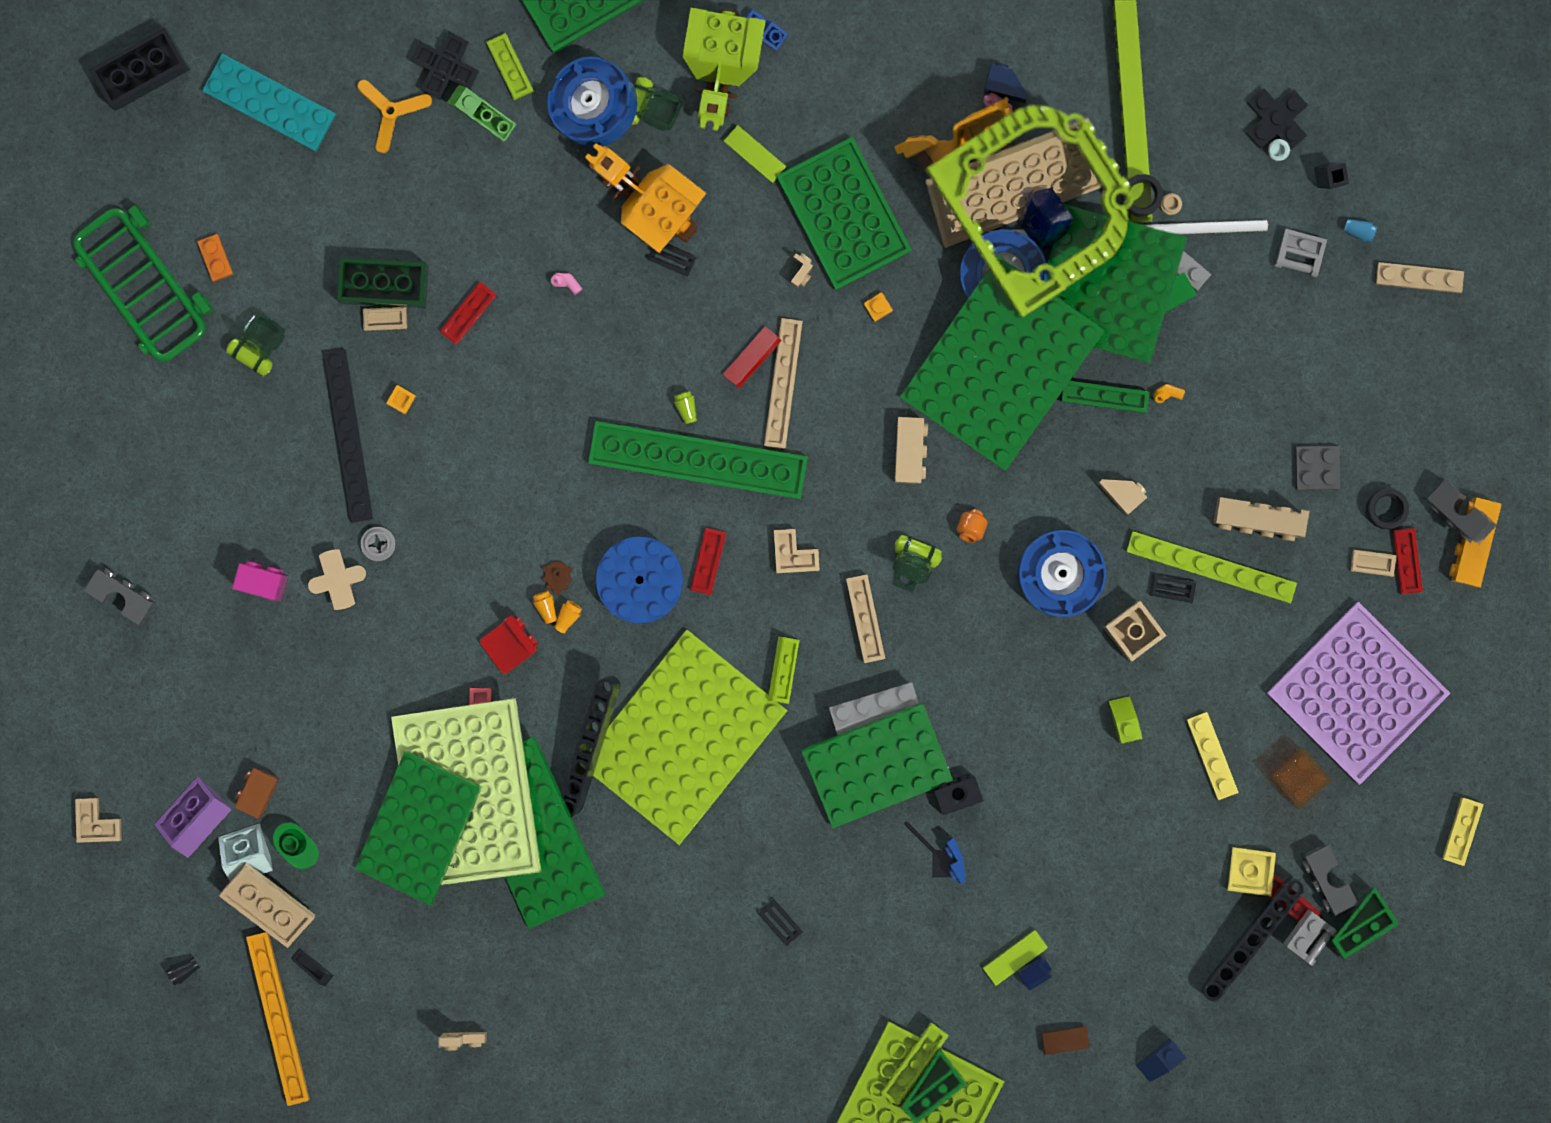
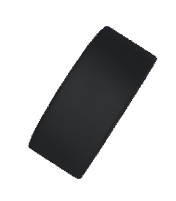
(1158, 192)
(1399, 497)

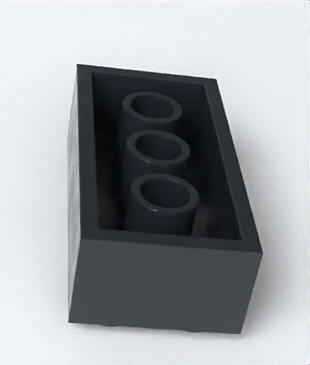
(139, 69)

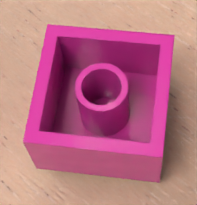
(260, 582)

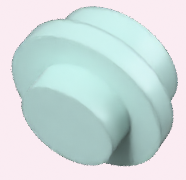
(1279, 149)

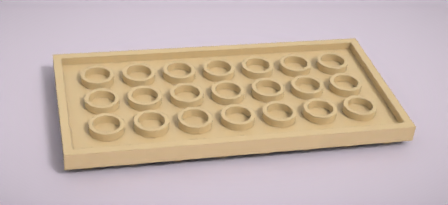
(1009, 178)

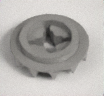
(370, 537)

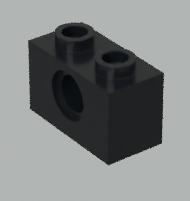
(970, 797)

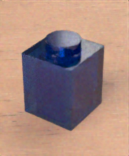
(1035, 973)

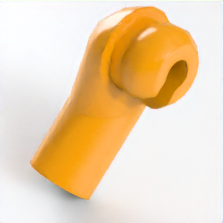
(1167, 391)

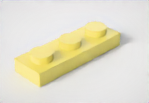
(1462, 831)

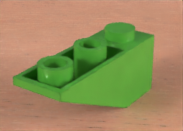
(481, 112)

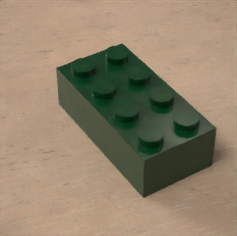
(382, 283)

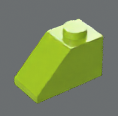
(1125, 720)

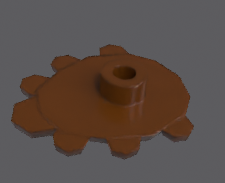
(557, 576)

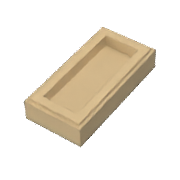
(385, 318)
(1373, 563)

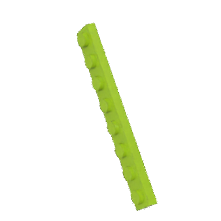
(1211, 567)

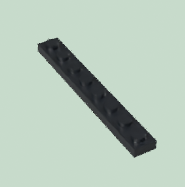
(348, 436)

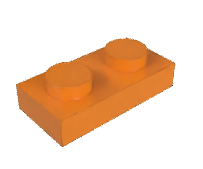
(215, 258)

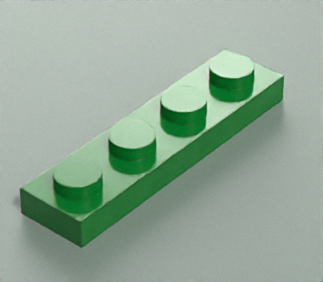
(1105, 397)

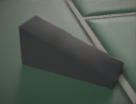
(312, 968)

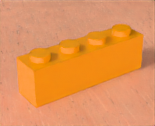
(1473, 556)

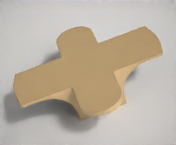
(337, 579)

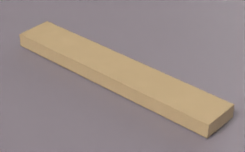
(783, 383)

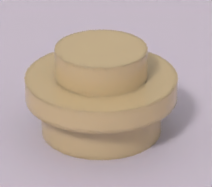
(1171, 204)

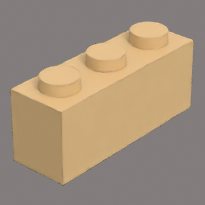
(910, 450)

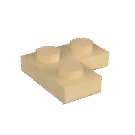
(789, 558)
(89, 826)
(452, 1041)

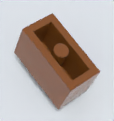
(256, 792)

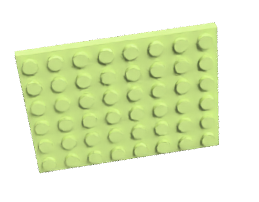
(486, 748)

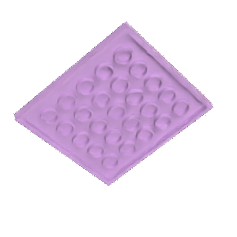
(1358, 693)

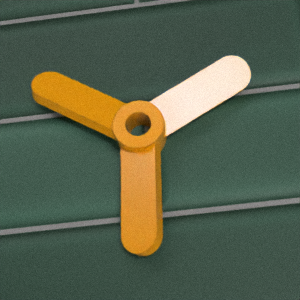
(383, 104)

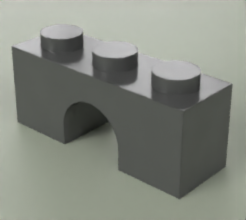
(1447, 500)
(137, 605)
(1319, 863)

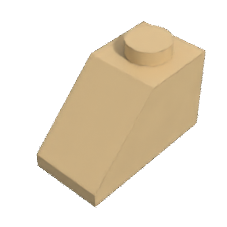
(1124, 493)

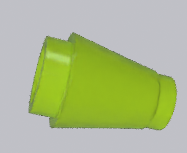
(686, 406)

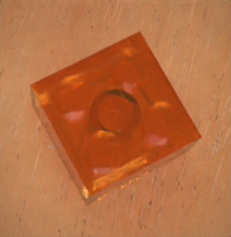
(1300, 778)

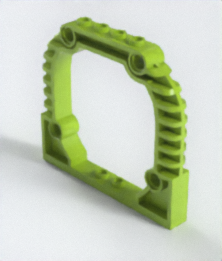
(952, 179)

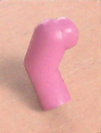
(566, 280)

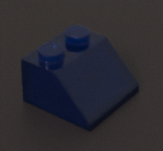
(1045, 218)

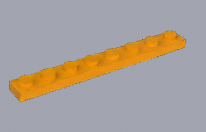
(278, 1018)

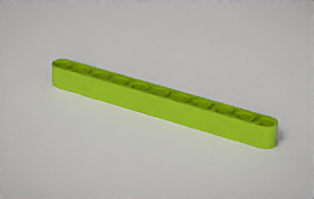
(1133, 102)

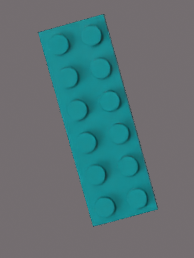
(269, 102)

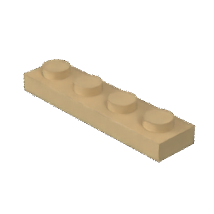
(1419, 277)
(865, 618)

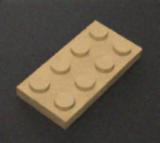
(267, 905)

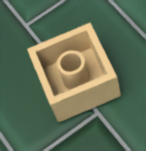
(1134, 631)

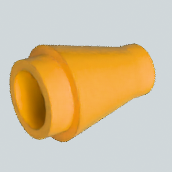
(545, 606)
(568, 615)

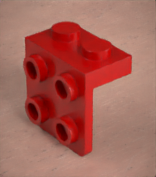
(509, 644)

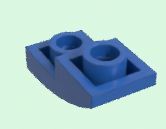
(773, 34)
(957, 867)

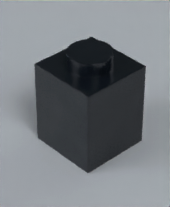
(1331, 175)

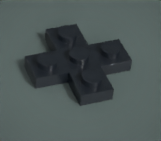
(444, 66)
(1277, 119)

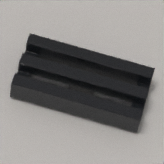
(689, 265)
(1158, 577)
(780, 922)

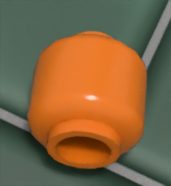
(972, 526)

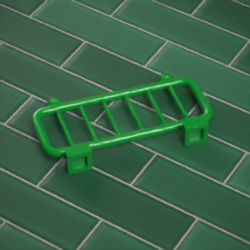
(194, 309)

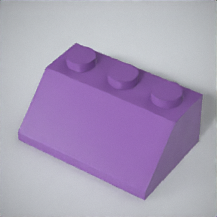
(192, 817)

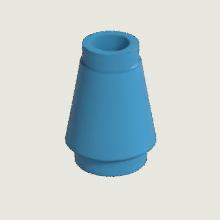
(1360, 229)

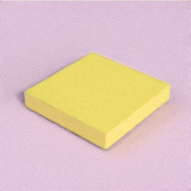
(1251, 871)

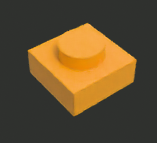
(878, 307)
(401, 399)

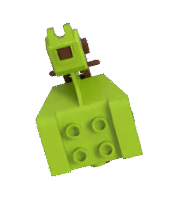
(723, 53)

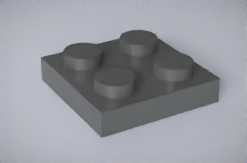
(1317, 467)

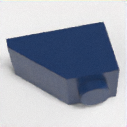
(1005, 83)
(1161, 1060)

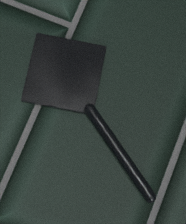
(940, 858)

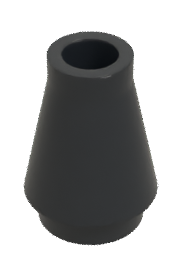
(181, 971)

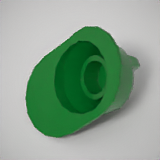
(295, 846)

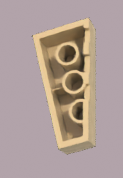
(1260, 518)

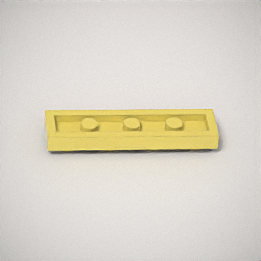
(1212, 756)

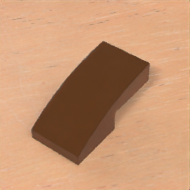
(1065, 1040)

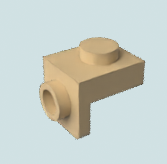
(802, 275)

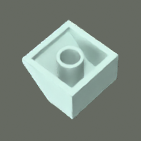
(242, 848)

